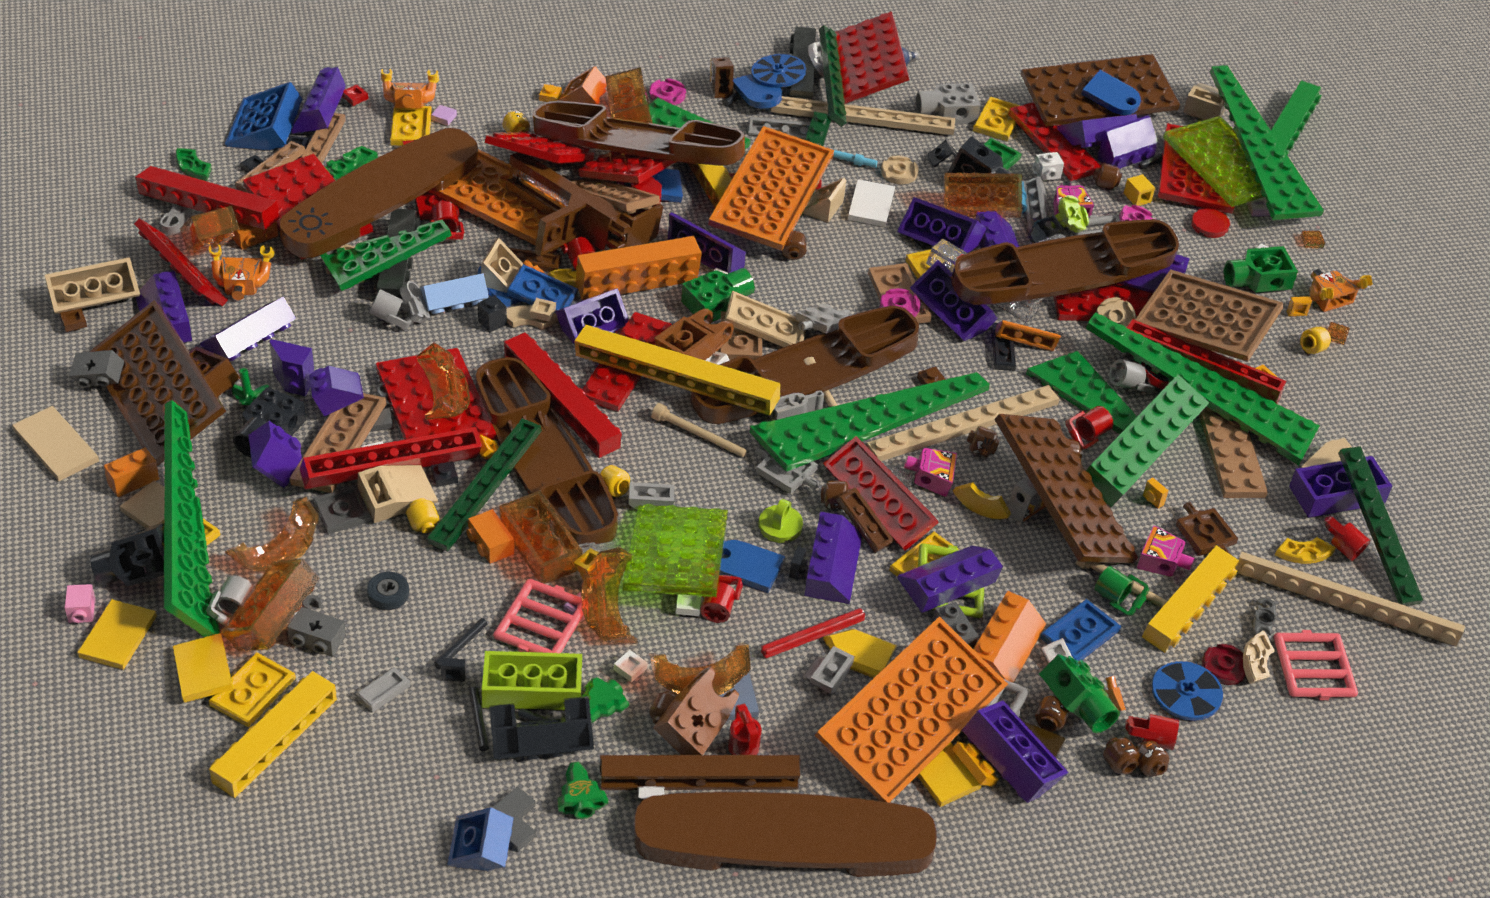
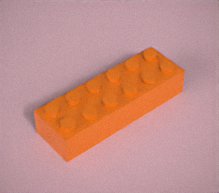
(638, 267)

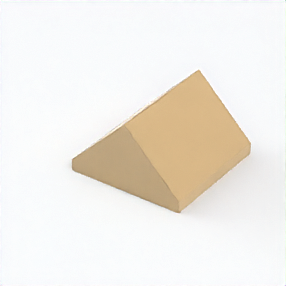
(826, 201)
(500, 266)

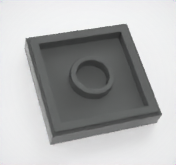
(342, 509)

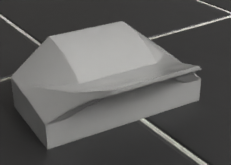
(650, 494)
(830, 670)

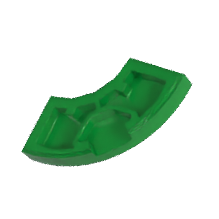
(191, 165)

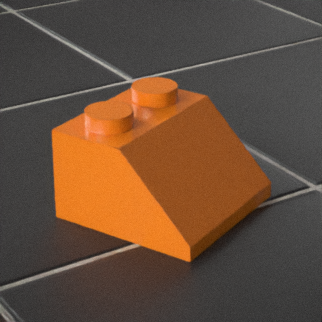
(585, 87)

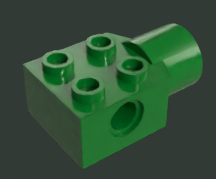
(1262, 270)
(714, 289)
(1080, 692)

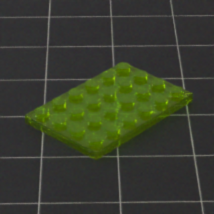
(1218, 157)
(676, 550)

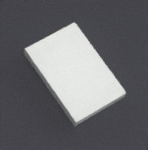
(871, 203)

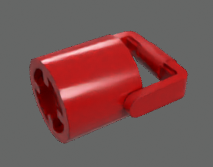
(448, 212)
(577, 247)
(1089, 425)
(1347, 538)
(719, 608)
(1154, 728)
(744, 733)

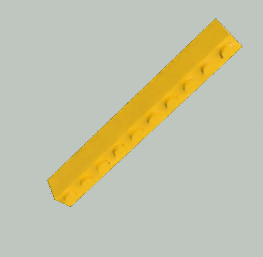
(678, 369)

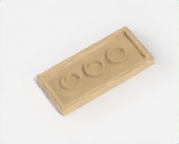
(763, 320)
(55, 443)

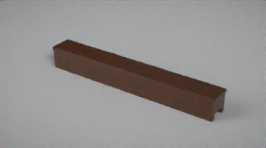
(700, 772)

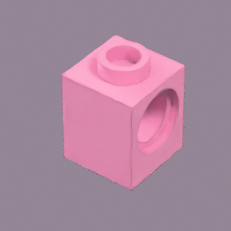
(80, 603)

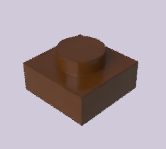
(73, 320)
(930, 375)

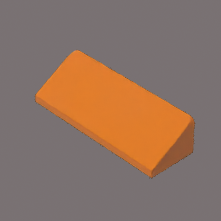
(1027, 335)

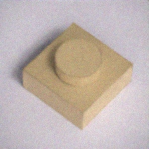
(543, 309)

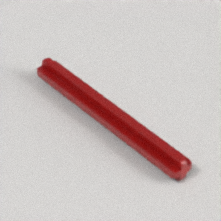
(812, 633)

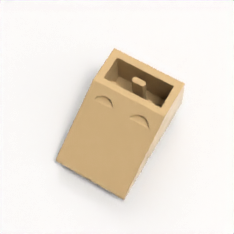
(1204, 102)
(392, 488)

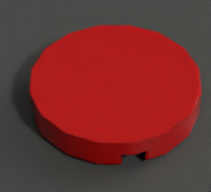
(1210, 222)

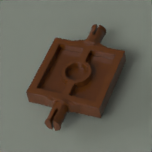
(1205, 530)

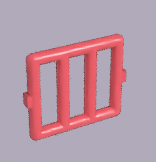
(522, 600)
(1339, 654)

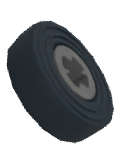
(378, 588)

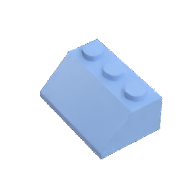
(455, 293)

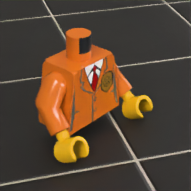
(409, 94)
(241, 275)
(1335, 290)

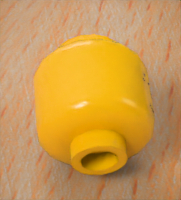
(515, 122)
(1315, 340)
(616, 480)
(422, 515)

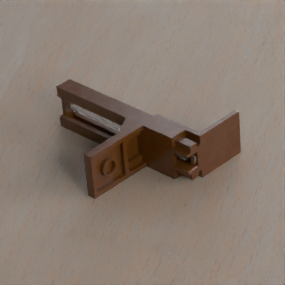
(583, 215)

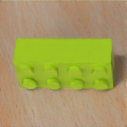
(531, 679)

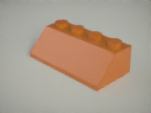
(1010, 636)

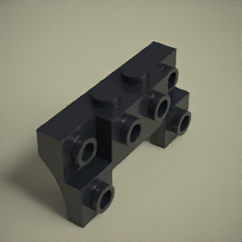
(542, 736)

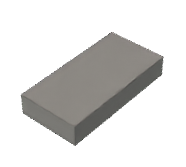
(383, 689)

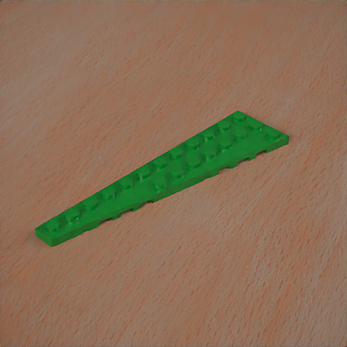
(1280, 181)
(1254, 413)
(822, 432)
(184, 533)

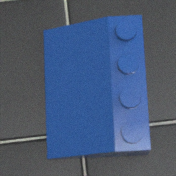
(265, 118)

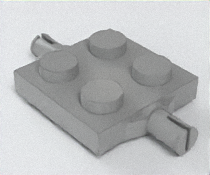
(821, 318)
(790, 480)

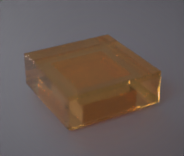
(1312, 239)
(1338, 332)

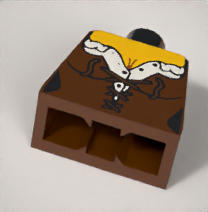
(721, 72)

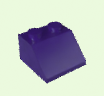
(292, 366)
(335, 388)
(274, 453)

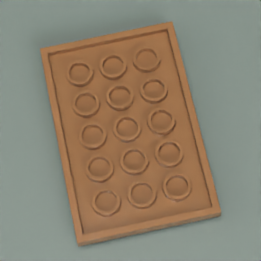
(1210, 314)

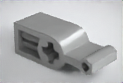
(797, 404)

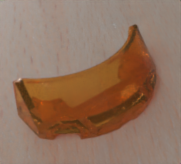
(447, 382)
(287, 545)
(601, 596)
(727, 670)

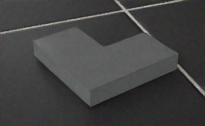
(517, 805)

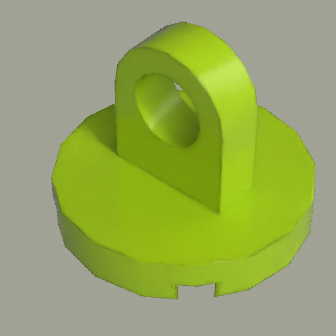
(1072, 214)
(780, 522)

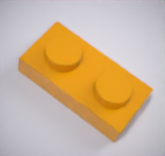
(975, 764)

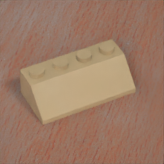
(92, 285)

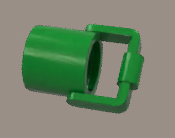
(1117, 587)

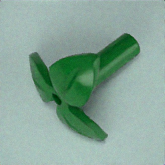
(245, 393)

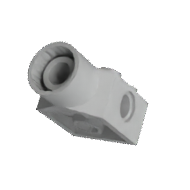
(950, 101)

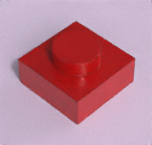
(355, 95)

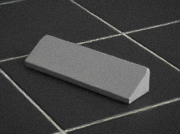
(793, 128)
(1036, 202)

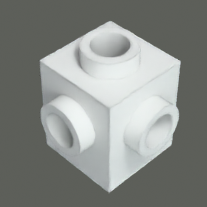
(1048, 166)

